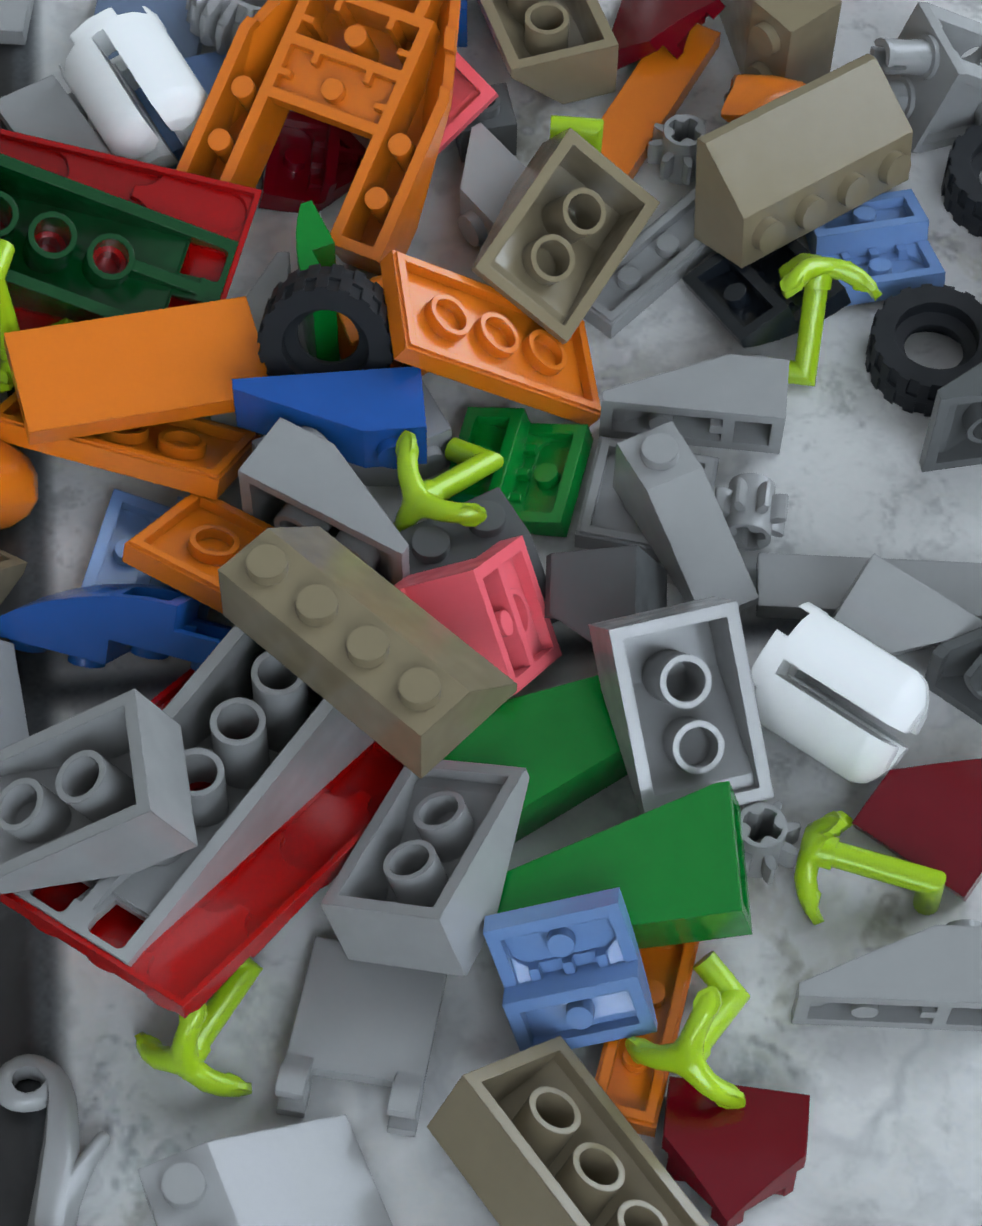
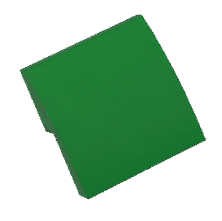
(314, 247)
(539, 468)

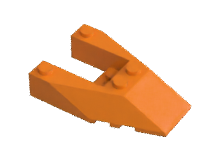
(353, 65)

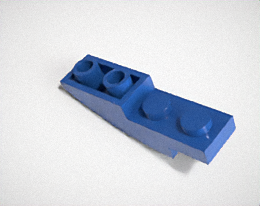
(111, 620)

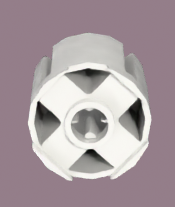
(108, 86)
(856, 672)

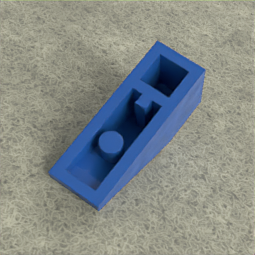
(353, 409)

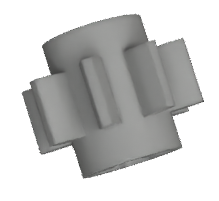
(676, 147)
(753, 510)
(777, 836)

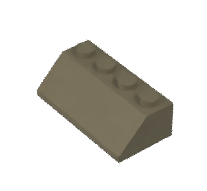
(555, 46)
(800, 162)
(361, 643)
(554, 1147)

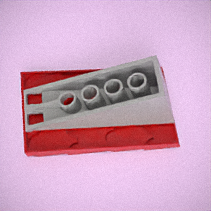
(276, 812)

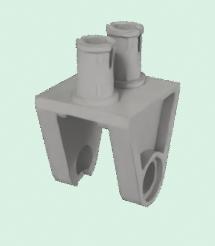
(929, 76)

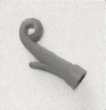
(61, 1170)

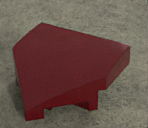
(650, 24)
(309, 164)
(931, 819)
(735, 1153)

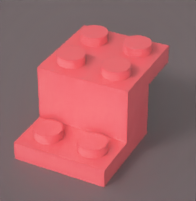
(492, 608)

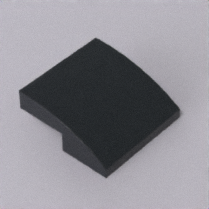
(751, 299)

